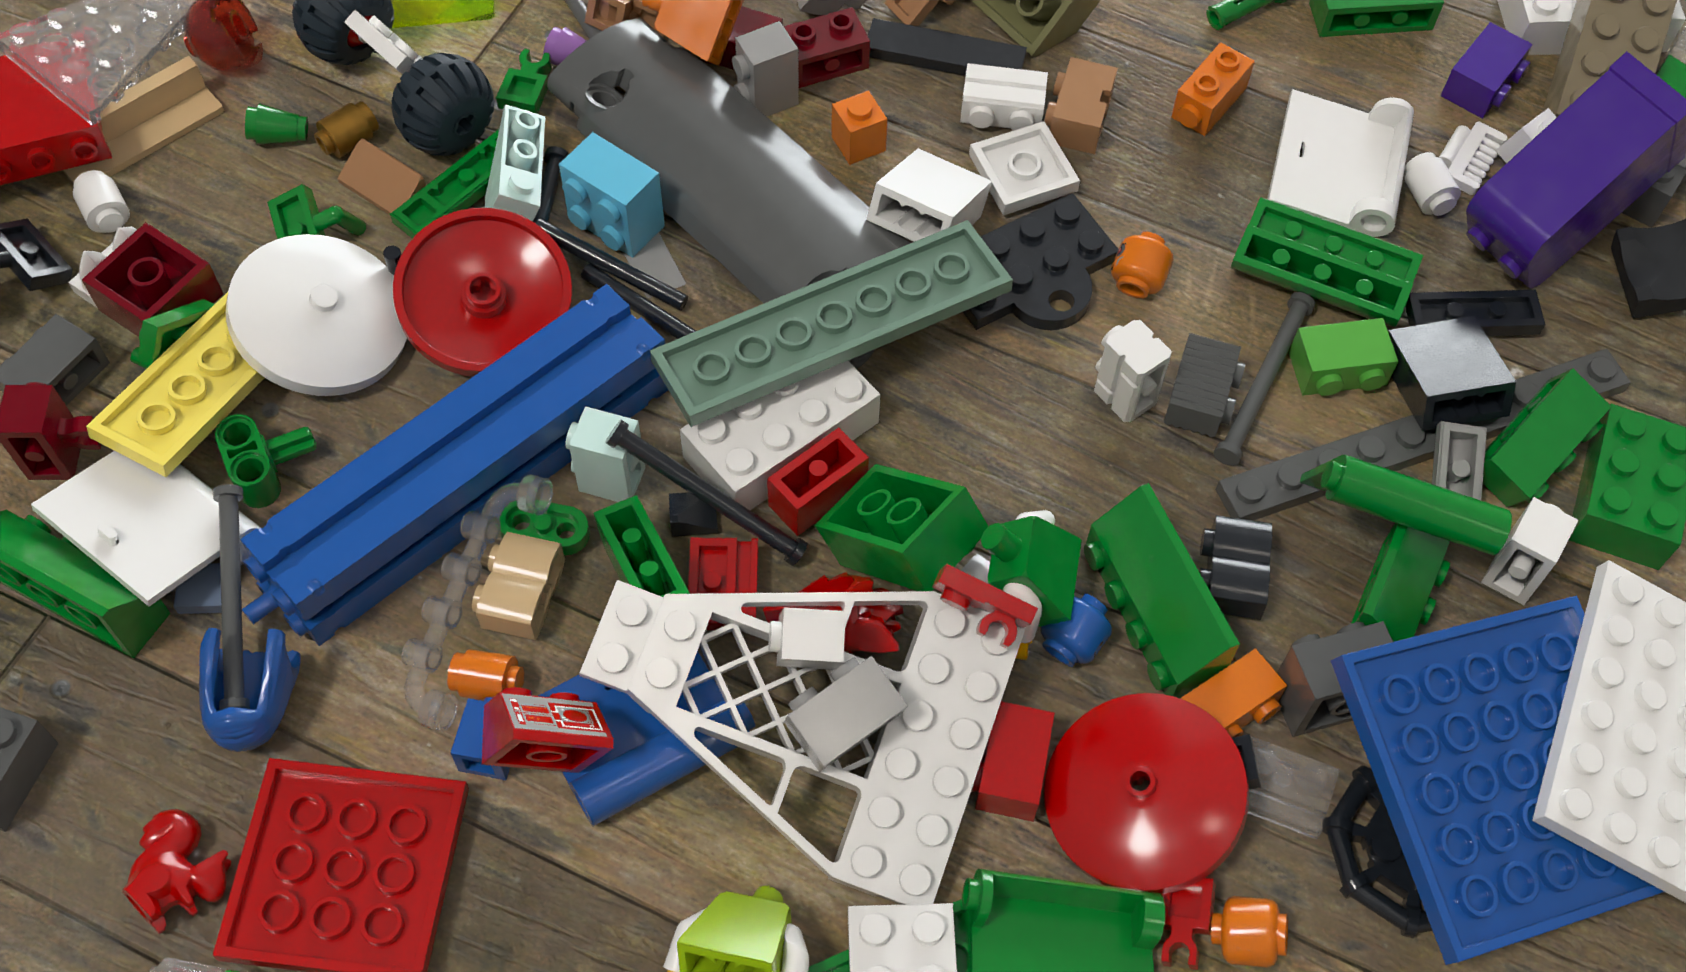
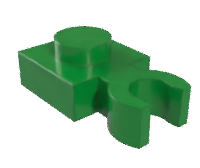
(526, 86)

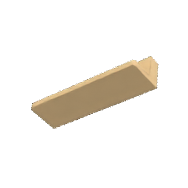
(153, 116)

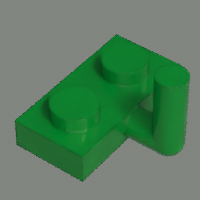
(298, 214)
(164, 329)

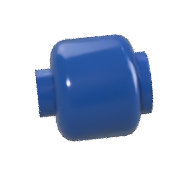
(1081, 636)

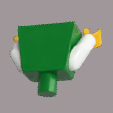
(1036, 565)

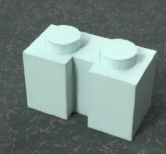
(597, 466)

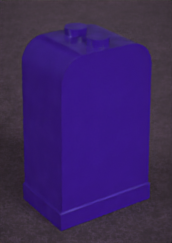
(1580, 172)

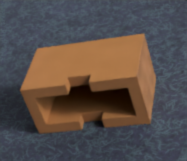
(1081, 104)

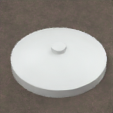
(315, 315)

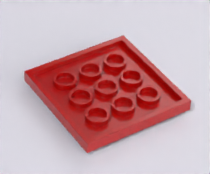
(342, 870)

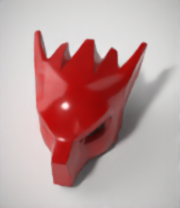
(868, 627)

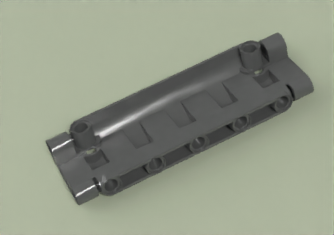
(720, 163)

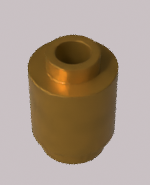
(345, 128)

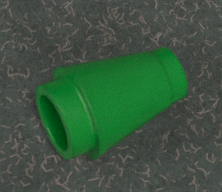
(274, 125)

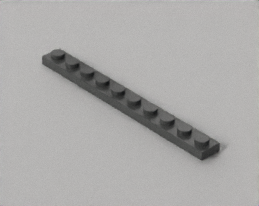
(1391, 445)

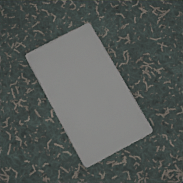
(657, 262)

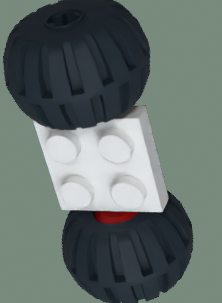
(440, 97)

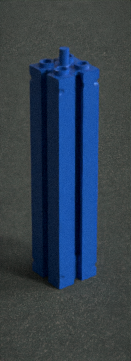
(407, 495)

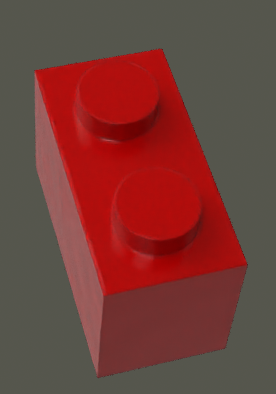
(816, 480)
(1014, 762)

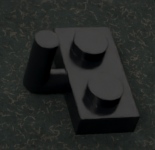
(31, 256)

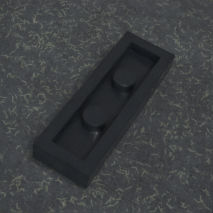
(1496, 311)

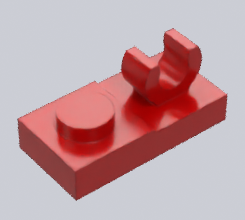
(964, 590)

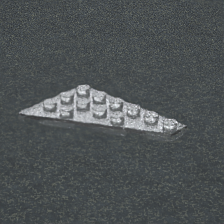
(94, 48)

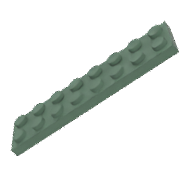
(829, 322)

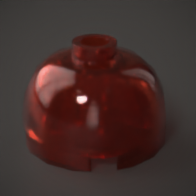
(222, 35)

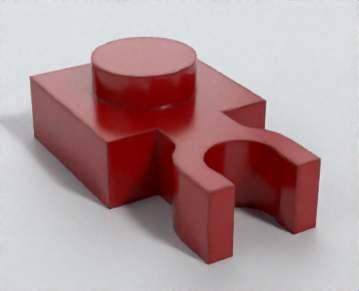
(1188, 913)

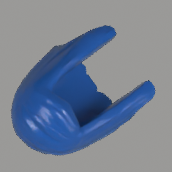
(267, 683)

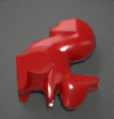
(165, 876)

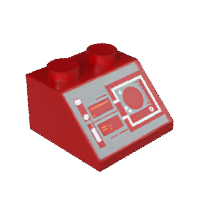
(543, 731)

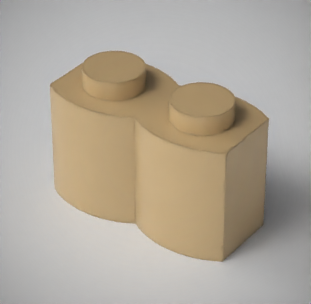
(519, 585)

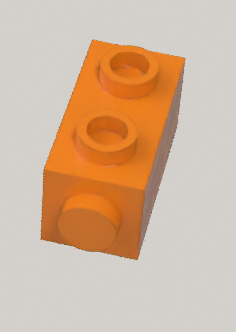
(1212, 89)
(1240, 693)

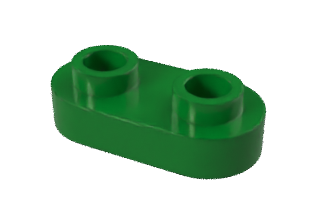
(549, 525)

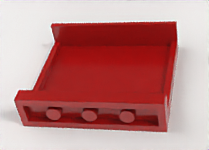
(40, 130)

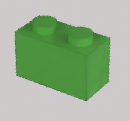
(1343, 357)

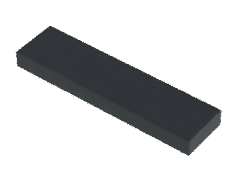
(939, 49)

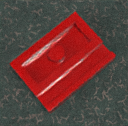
(723, 567)

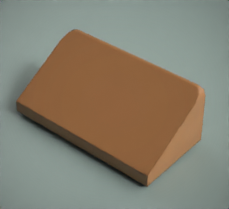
(379, 177)

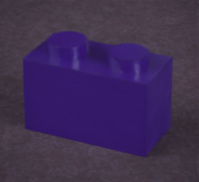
(1487, 70)

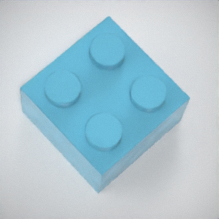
(612, 195)

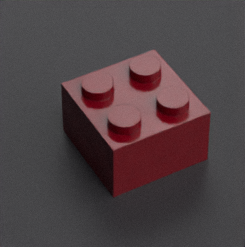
(149, 278)

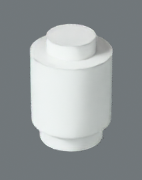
(1431, 184)
(100, 202)

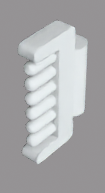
(1471, 153)

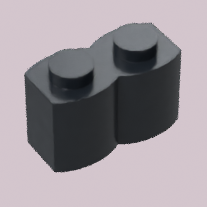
(1238, 565)

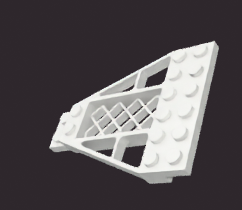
(921, 760)

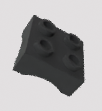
(1652, 267)

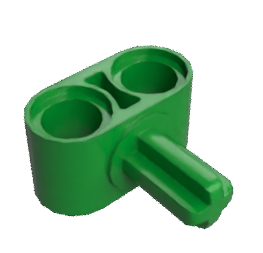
(258, 456)

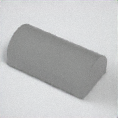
(1459, 458)

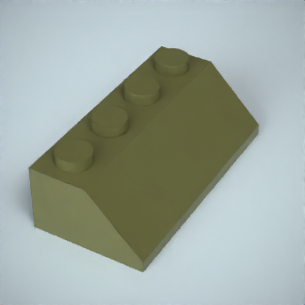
(1038, 22)

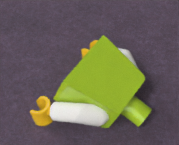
(739, 936)

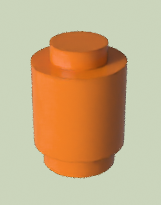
(483, 674)

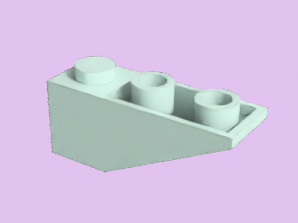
(517, 163)

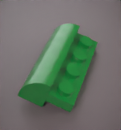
(1327, 262)

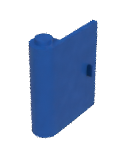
(643, 750)

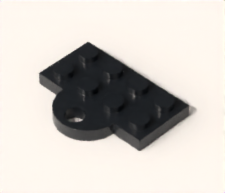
(1048, 260)

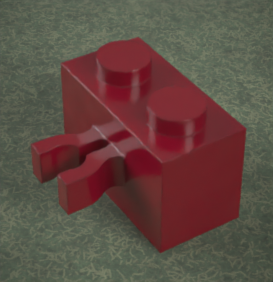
(42, 432)

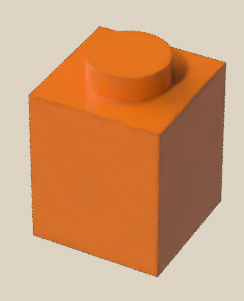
(859, 127)

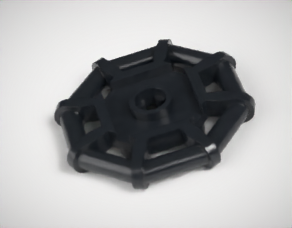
(1385, 855)

